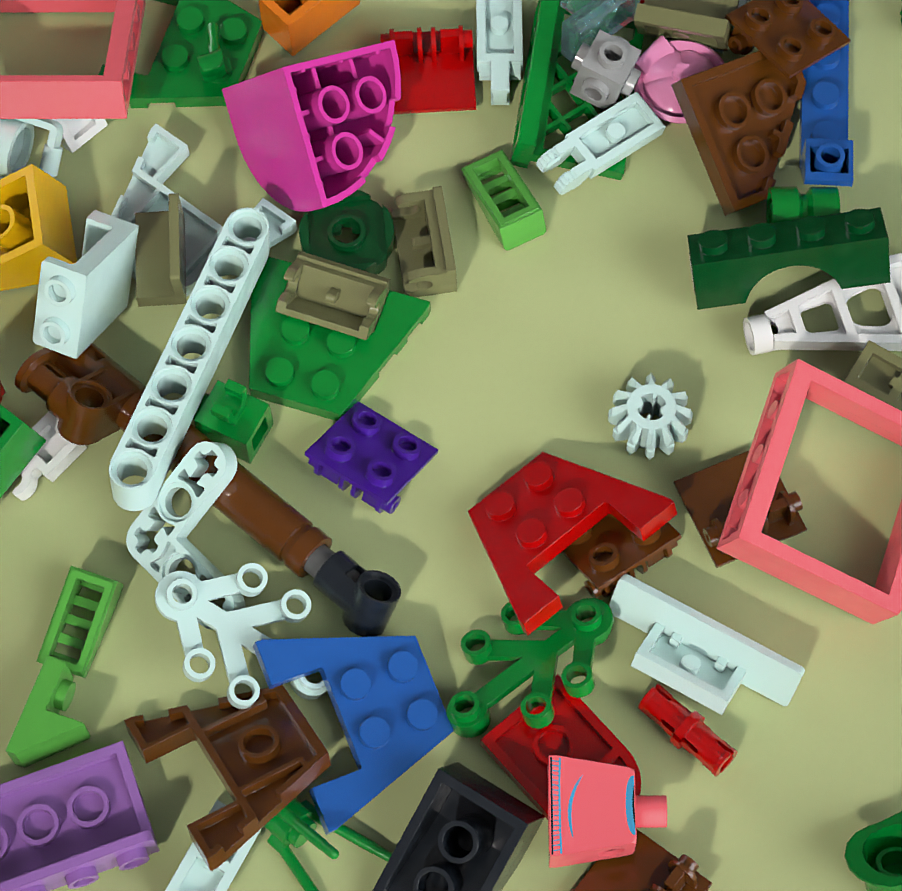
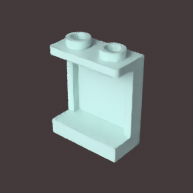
(86, 296)

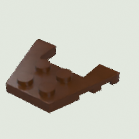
(257, 752)

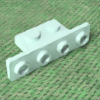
(698, 652)

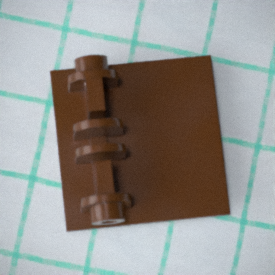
(785, 32)
(710, 496)
(613, 550)
(645, 870)

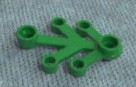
(533, 659)

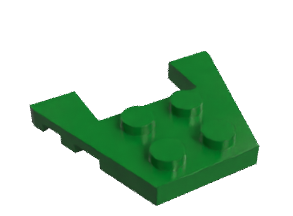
(175, 68)
(314, 365)

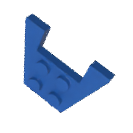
(382, 704)

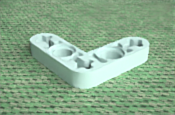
(172, 541)

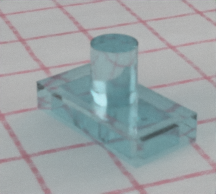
(589, 18)

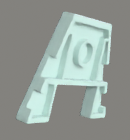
(148, 194)

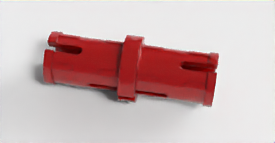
(687, 730)

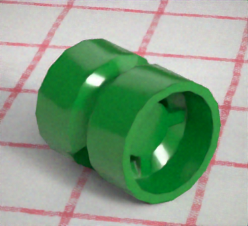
(790, 204)

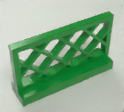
(538, 89)

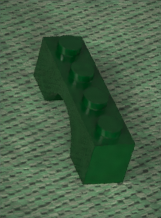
(845, 245)

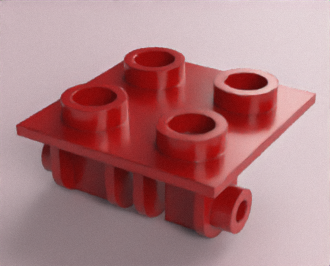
(434, 70)

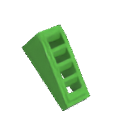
(516, 224)
(68, 598)

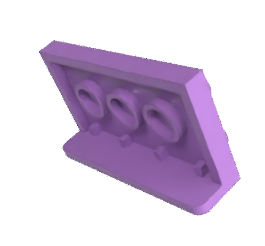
(73, 823)

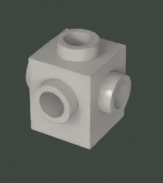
(605, 70)

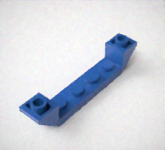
(823, 129)

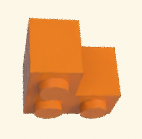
(301, 21)

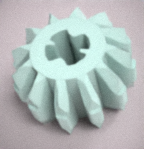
(653, 400)

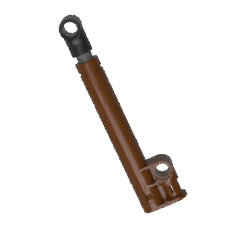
(99, 397)

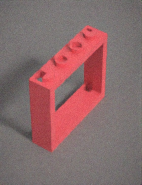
(78, 95)
(759, 479)

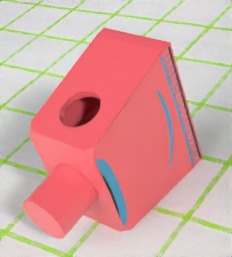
(596, 811)

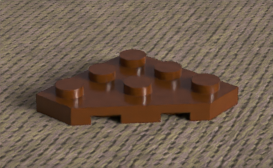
(740, 124)

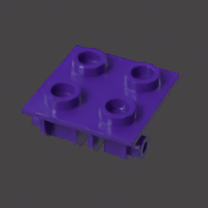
(369, 455)

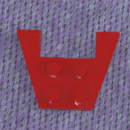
(546, 511)

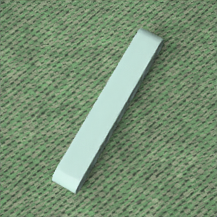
(186, 375)

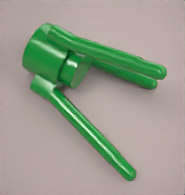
(297, 825)

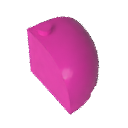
(317, 124)

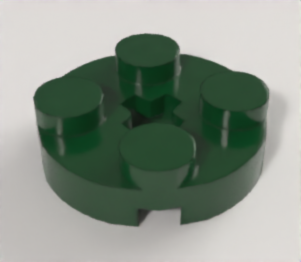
(365, 217)

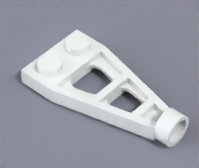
(848, 337)

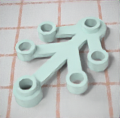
(233, 628)

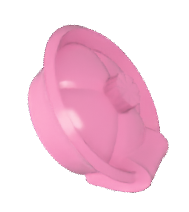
(664, 65)

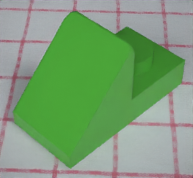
(41, 728)

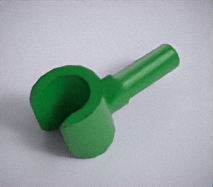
(212, 63)

